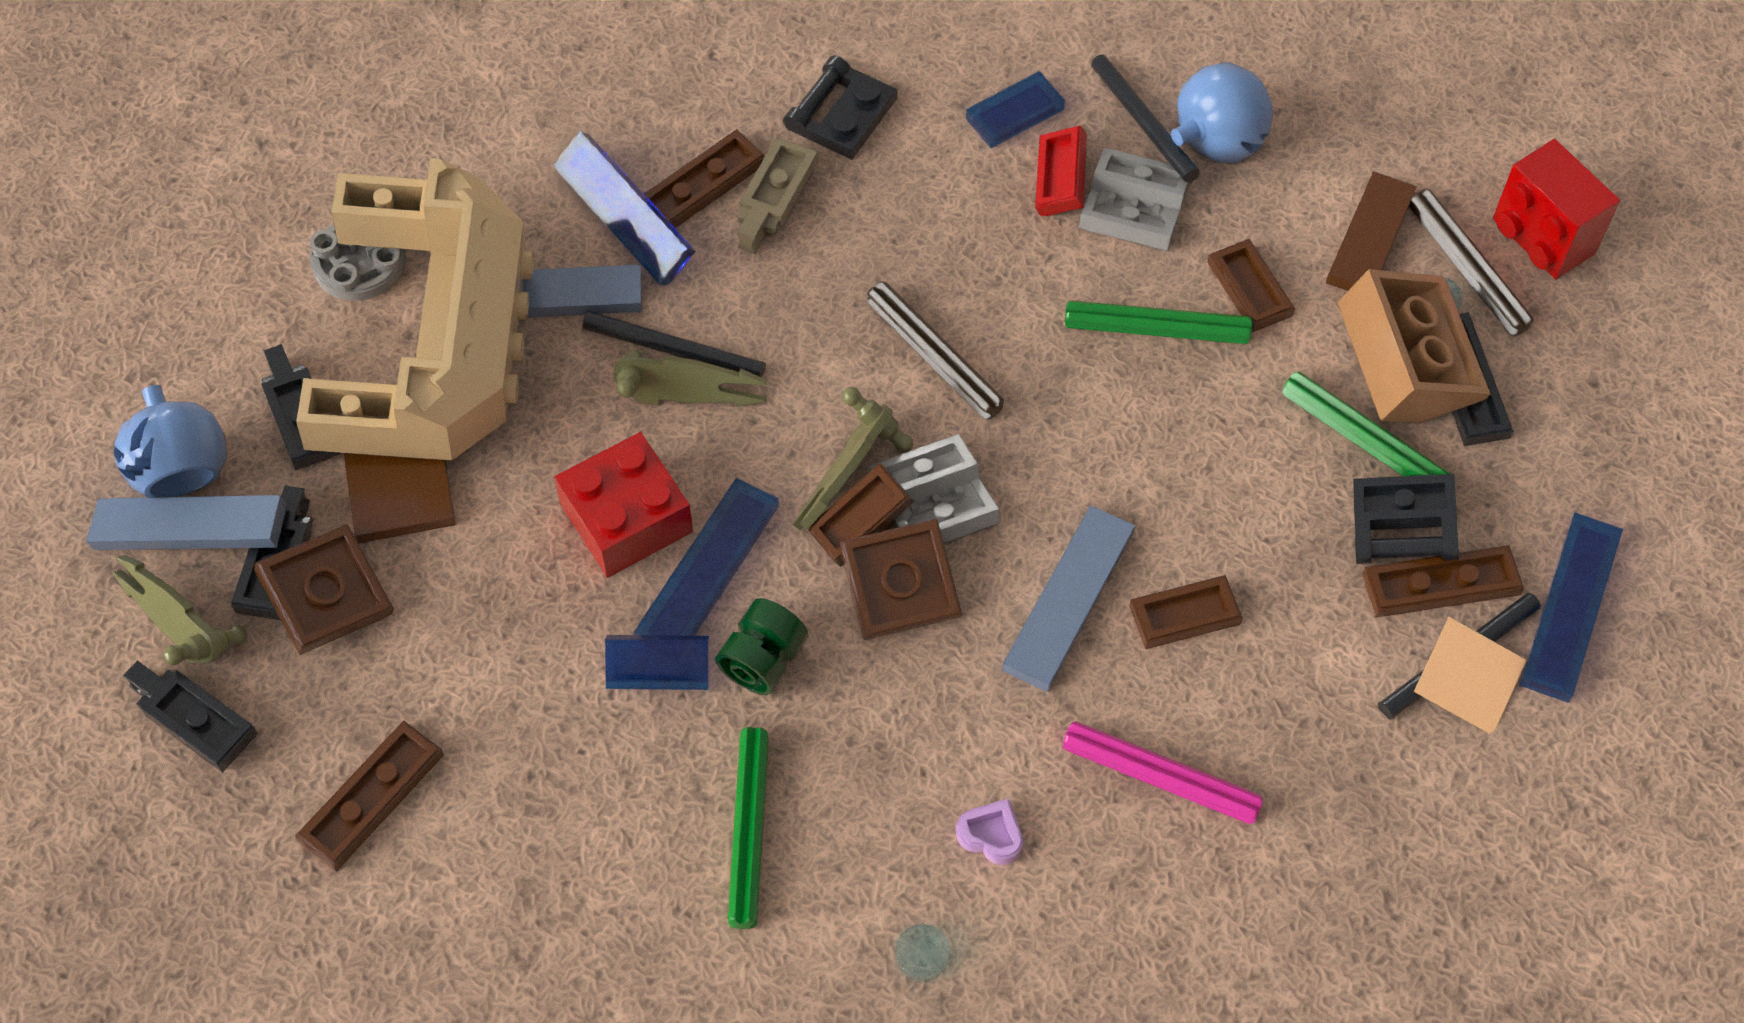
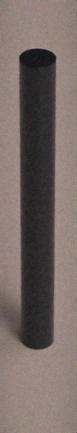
(1145, 118)
(670, 344)
(1493, 630)

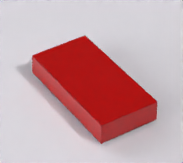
(1061, 171)

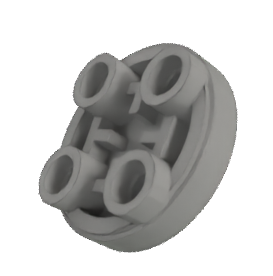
(353, 270)

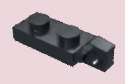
(283, 396)
(250, 594)
(191, 715)

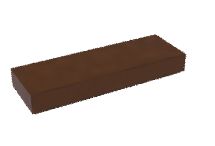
(705, 178)
(1371, 230)
(1440, 583)
(369, 795)

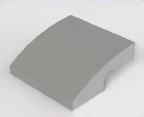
(1134, 199)
(944, 487)

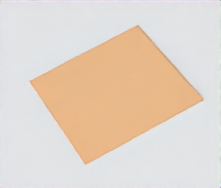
(1470, 675)

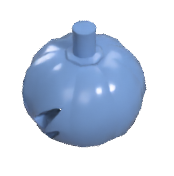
(1223, 113)
(170, 447)

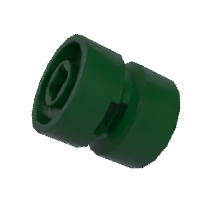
(758, 652)

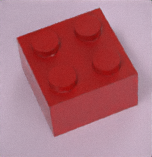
(1555, 209)
(624, 504)

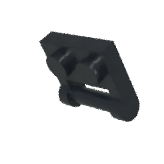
(853, 114)
(1405, 504)

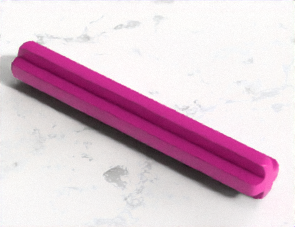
(1163, 772)

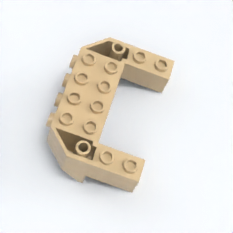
(468, 324)

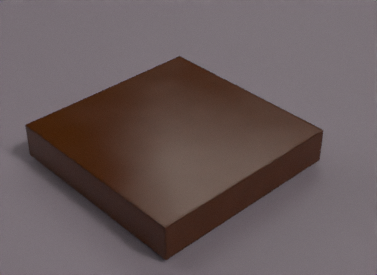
(397, 495)
(900, 579)
(323, 589)

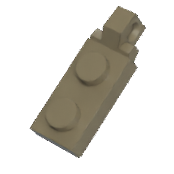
(774, 191)

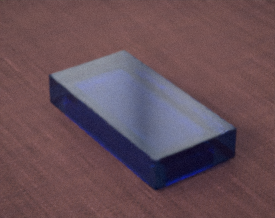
(1015, 109)
(657, 662)

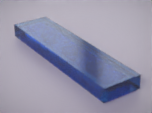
(624, 208)
(710, 562)
(1571, 608)

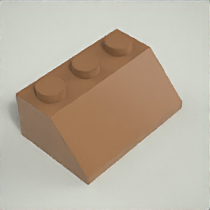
(1411, 346)

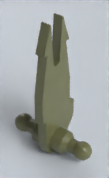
(681, 381)
(876, 422)
(175, 617)

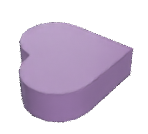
(991, 831)

